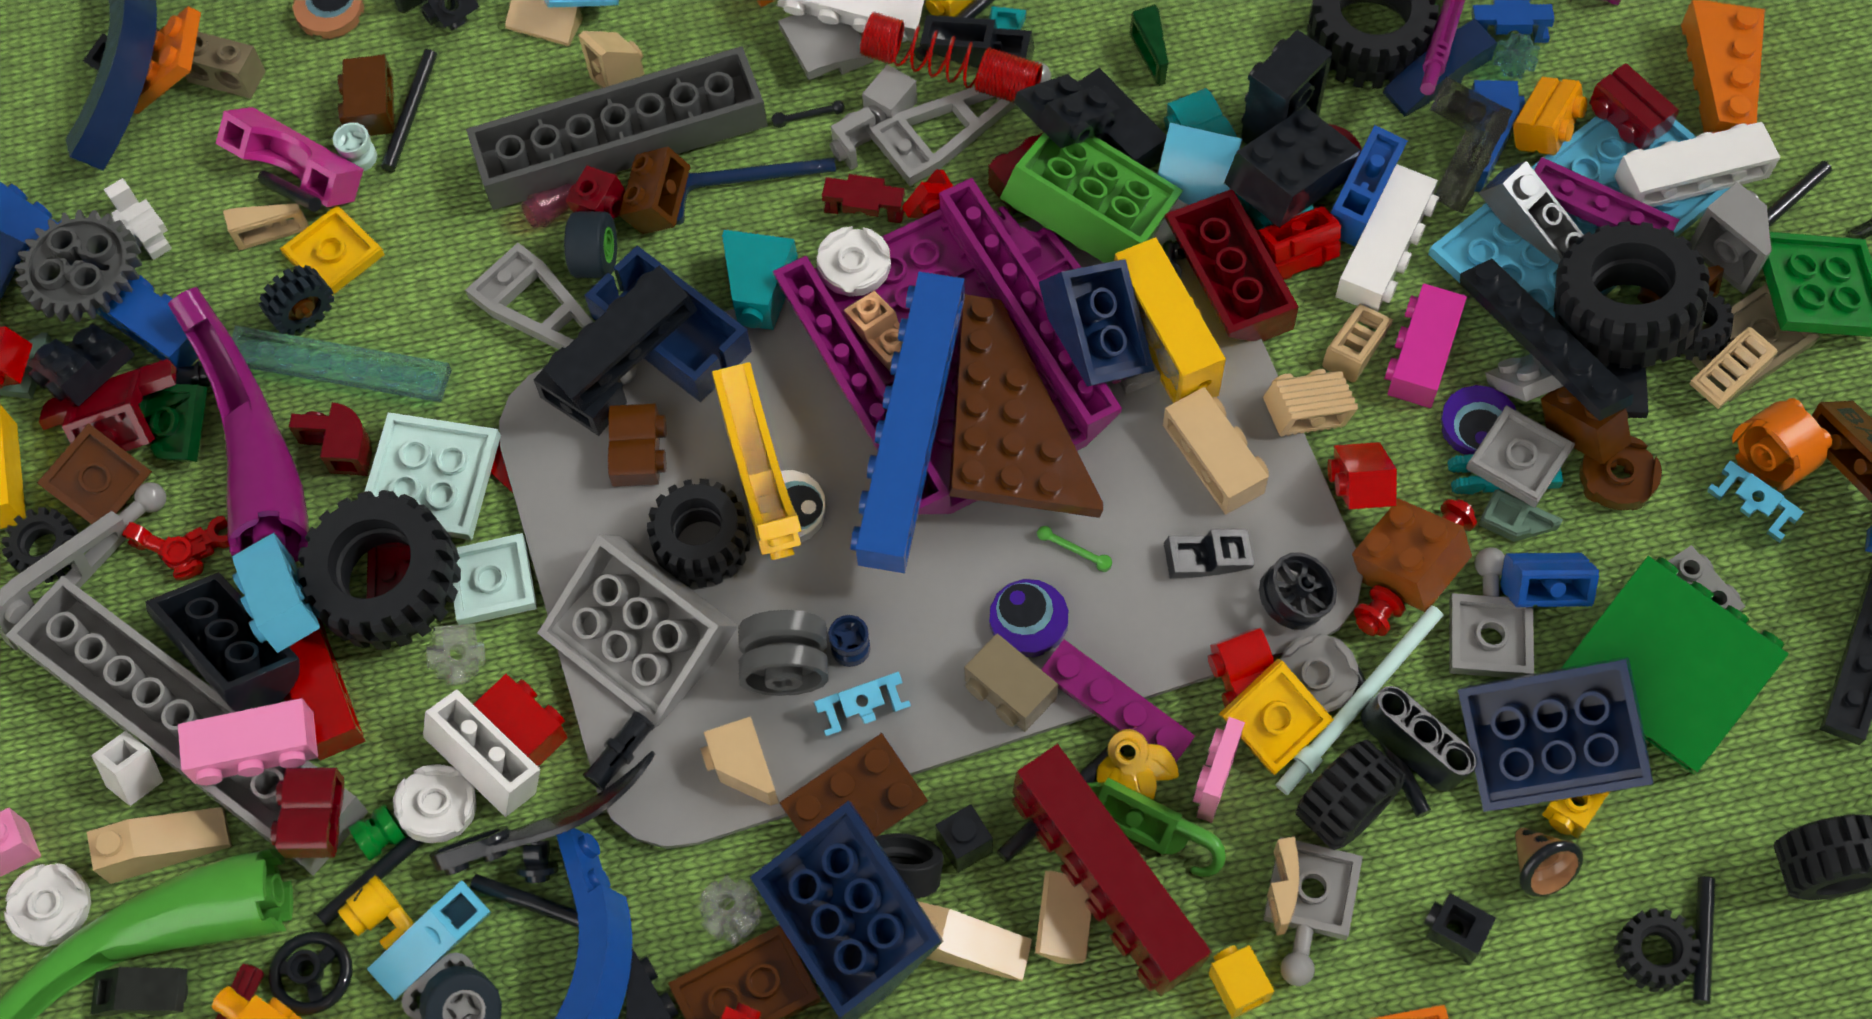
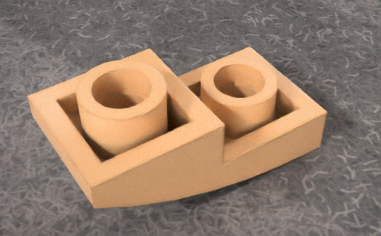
(876, 326)

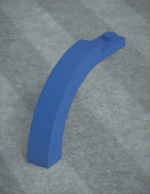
(604, 934)

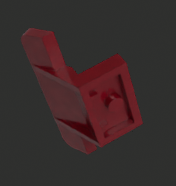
(113, 407)

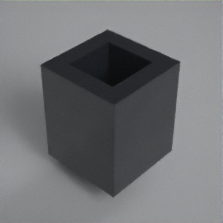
(964, 838)

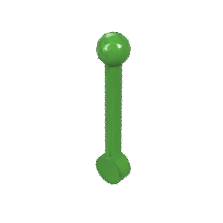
(1102, 562)

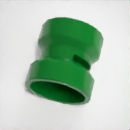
(376, 832)

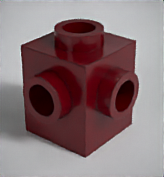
(596, 192)

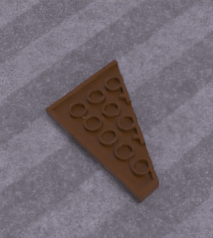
(1005, 426)

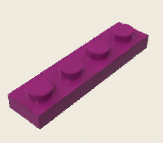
(1596, 201)
(1113, 699)

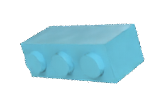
(273, 594)

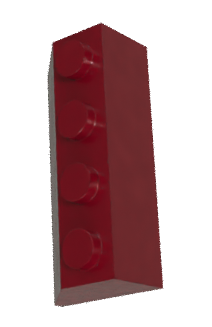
(1234, 267)

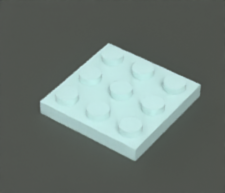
(437, 466)

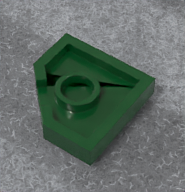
(175, 421)

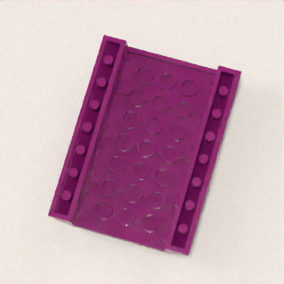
(959, 242)

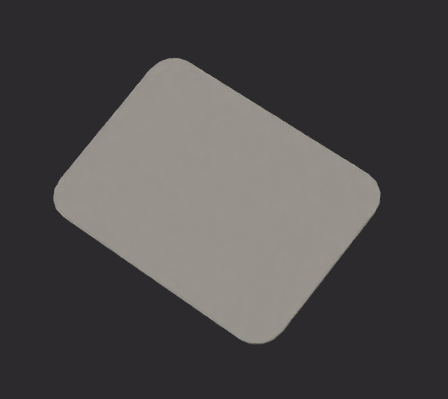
(937, 614)

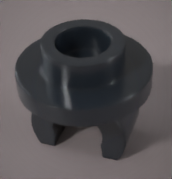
(536, 864)

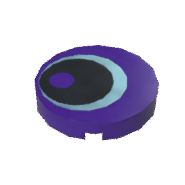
(1470, 416)
(1029, 616)

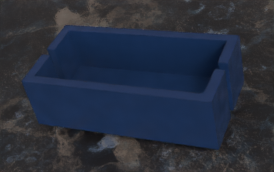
(697, 347)

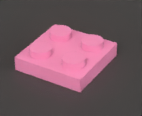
(1220, 759)

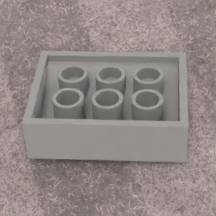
(636, 627)

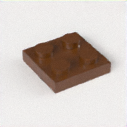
(94, 476)

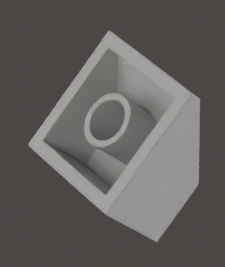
(1735, 236)

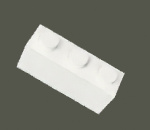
(481, 752)

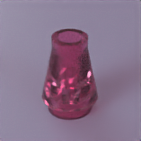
(545, 206)

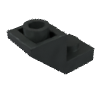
(139, 991)

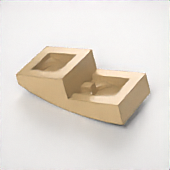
(1283, 894)

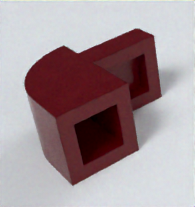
(342, 438)

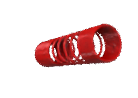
(997, 75)

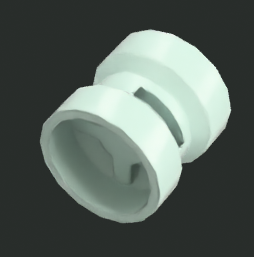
(355, 145)

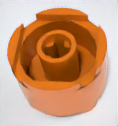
(1781, 444)

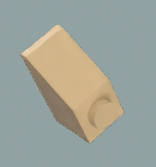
(610, 57)
(739, 760)

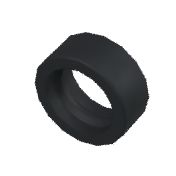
(915, 860)

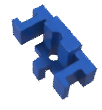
(1516, 16)

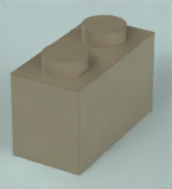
(1010, 683)

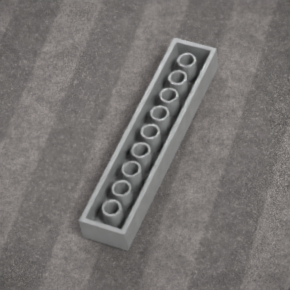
(147, 696)

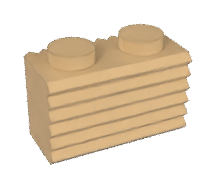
(1310, 402)

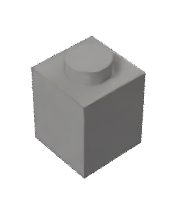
(890, 94)

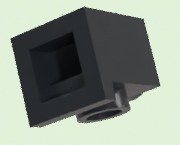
(1472, 921)

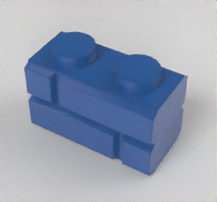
(1549, 579)

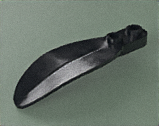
(496, 842)

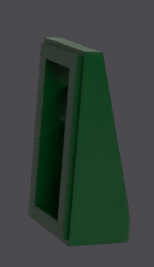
(1149, 39)

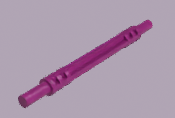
(1441, 44)

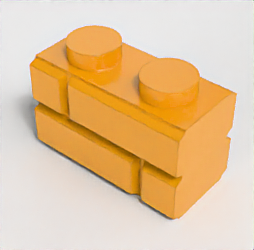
(1549, 116)

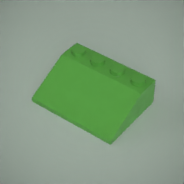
(1090, 195)

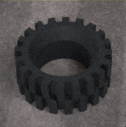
(1371, 55)

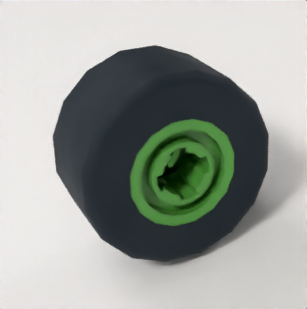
(590, 244)

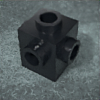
(452, 16)

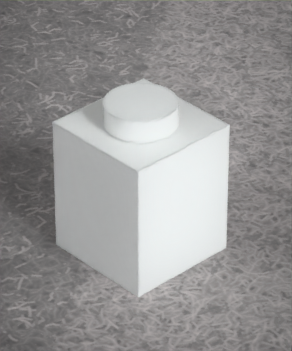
(127, 768)

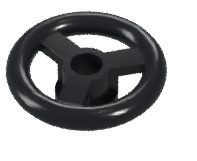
(300, 961)

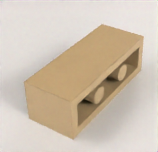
(1216, 450)

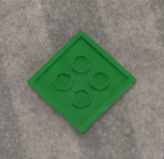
(1820, 284)

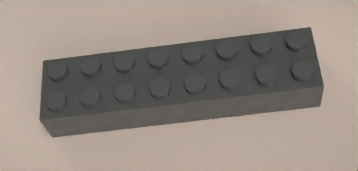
(611, 125)

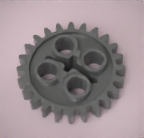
(78, 265)

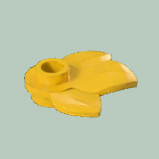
(1141, 770)

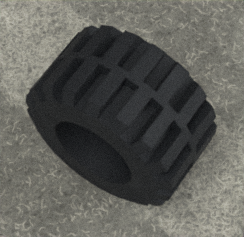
(692, 505)
(1350, 794)
(1827, 857)

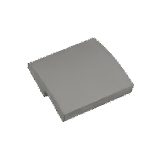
(822, 45)

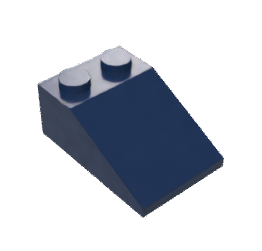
(1098, 321)

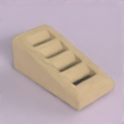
(263, 223)
(1748, 348)
(1344, 359)

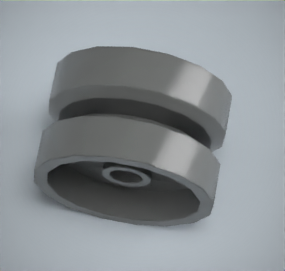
(783, 652)

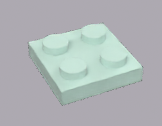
(494, 580)

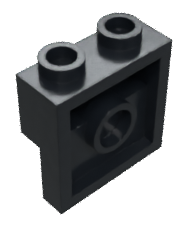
(1067, 110)
(80, 366)

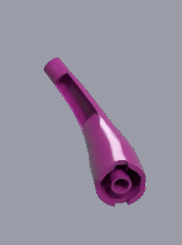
(261, 474)

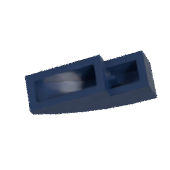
(1469, 51)

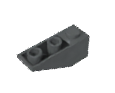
(1531, 210)

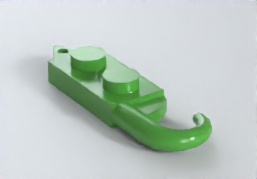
(1157, 824)

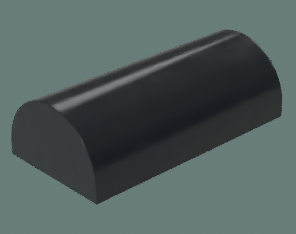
(216, 638)

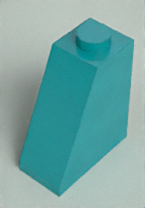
(750, 272)

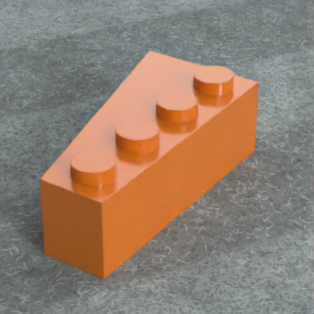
(1725, 61)

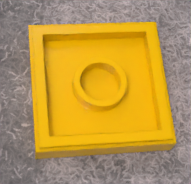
(334, 248)
(1277, 716)

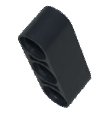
(1418, 738)

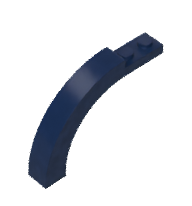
(116, 84)

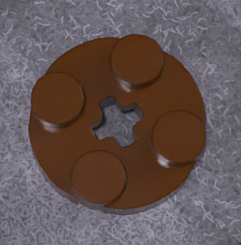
(1626, 493)

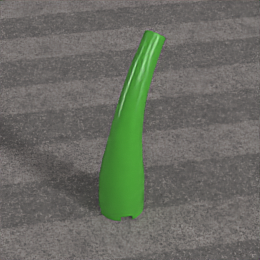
(199, 907)

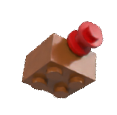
(1411, 560)

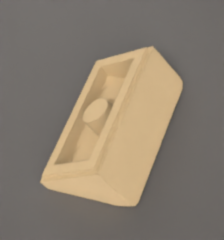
(539, 21)
(1063, 920)

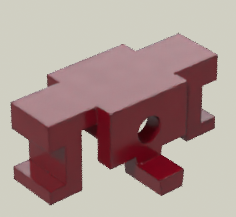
(863, 195)

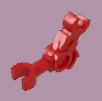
(178, 552)

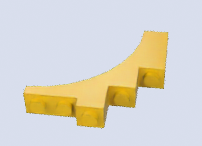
(756, 461)

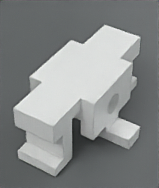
(139, 219)

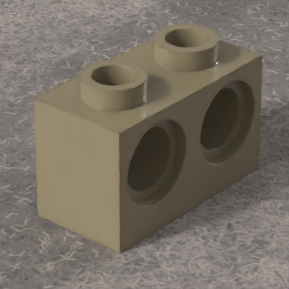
(225, 65)

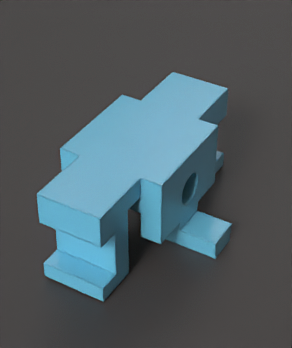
(1755, 487)
(869, 691)

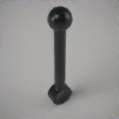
(779, 119)

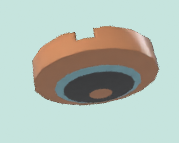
(327, 17)

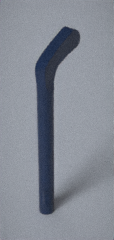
(755, 173)

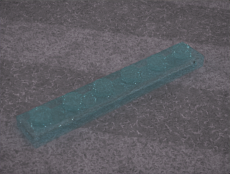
(342, 364)

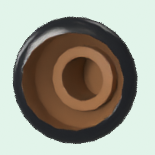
(1546, 862)

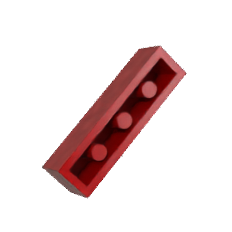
(326, 694)

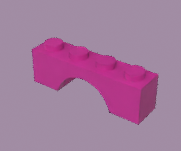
(261, 138)

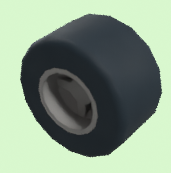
(476, 993)

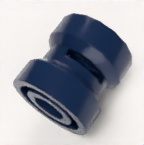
(845, 633)

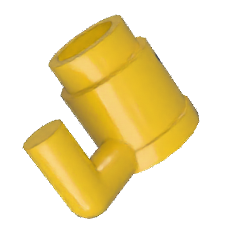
(370, 907)

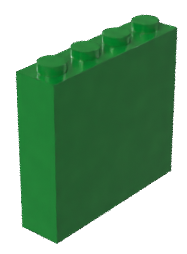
(1687, 658)

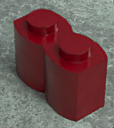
(309, 813)

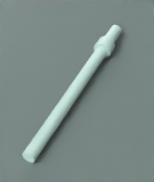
(1310, 756)

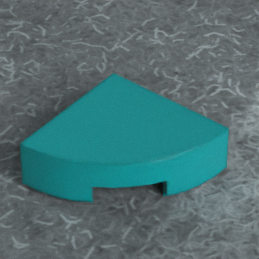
(1008, 18)

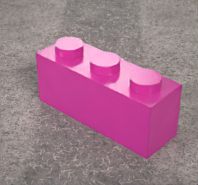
(1424, 345)

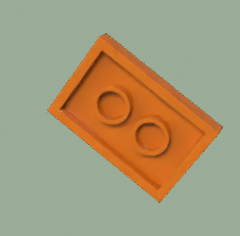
(171, 56)

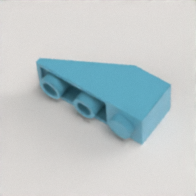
(429, 939)

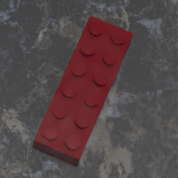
(1110, 870)

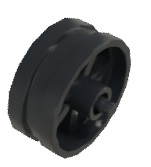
(1281, 597)

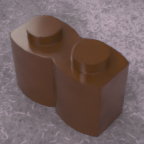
(635, 445)

